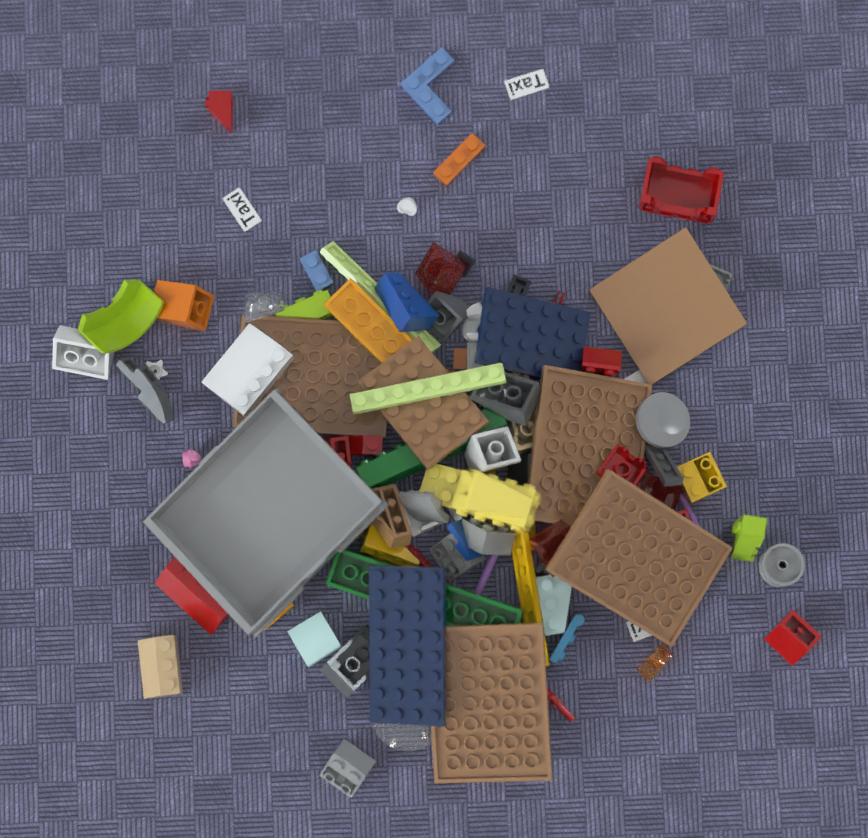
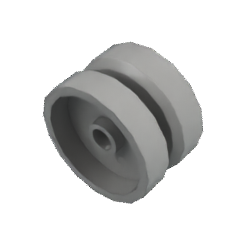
(770, 569)

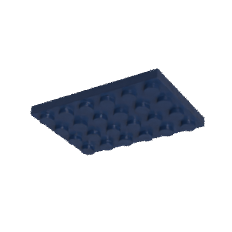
(529, 333)

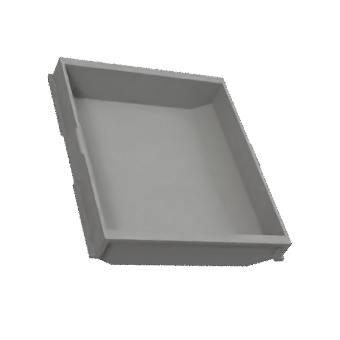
(264, 514)

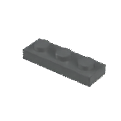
(663, 466)

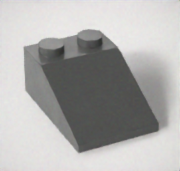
(510, 400)
(350, 664)

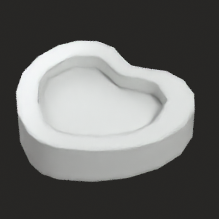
(407, 206)

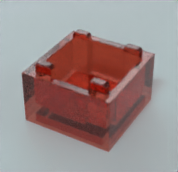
(548, 541)

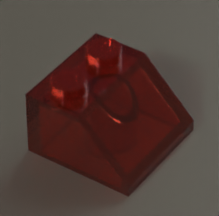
(440, 270)

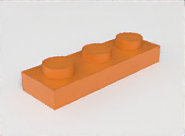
(459, 159)

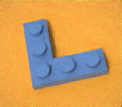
(417, 85)

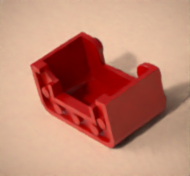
(681, 191)

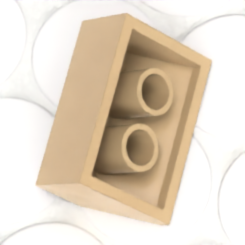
(160, 666)

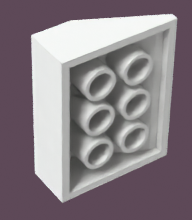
(248, 370)

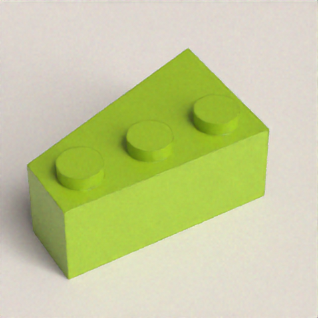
(748, 534)

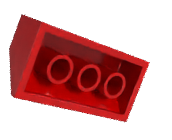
(191, 596)

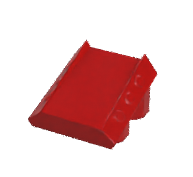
(624, 465)

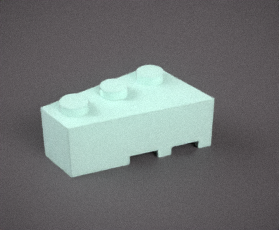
(554, 603)

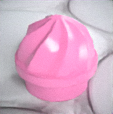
(191, 458)

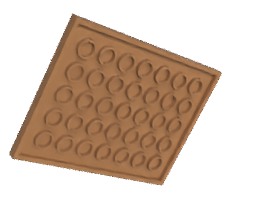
(321, 375)
(575, 432)
(639, 558)
(494, 706)

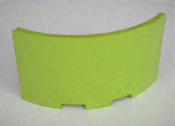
(124, 320)

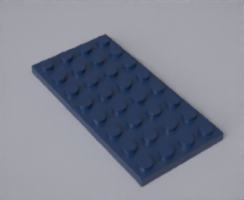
(407, 645)

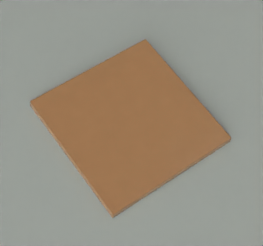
(668, 306)

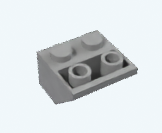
(488, 538)
(449, 557)
(347, 768)

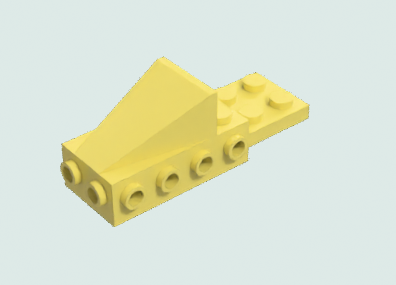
(483, 496)

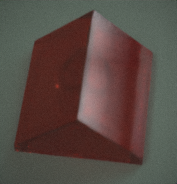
(667, 495)

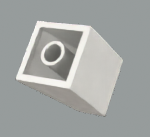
(491, 450)

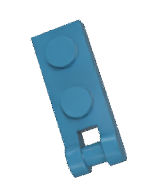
(567, 638)

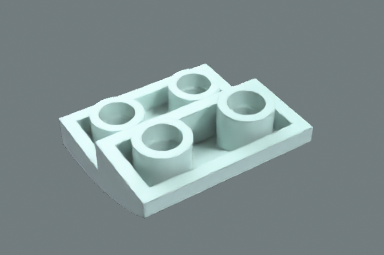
(314, 639)

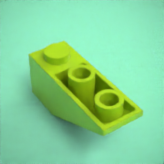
(308, 308)

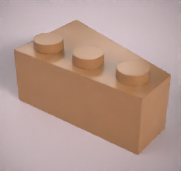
(392, 522)

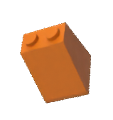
(184, 305)

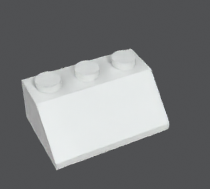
(77, 355)

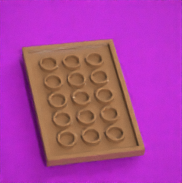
(427, 426)

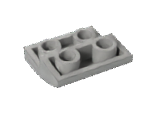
(423, 506)

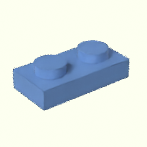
(316, 271)

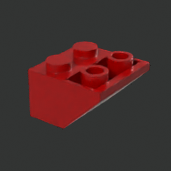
(601, 361)
(792, 637)

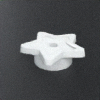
(157, 366)

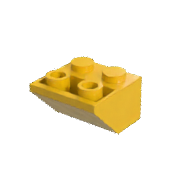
(701, 478)

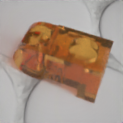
(655, 662)

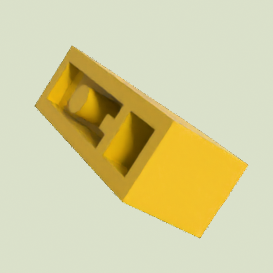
(376, 546)

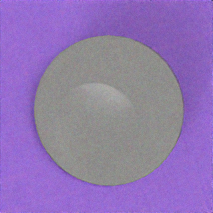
(663, 420)

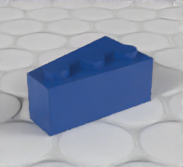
(405, 304)

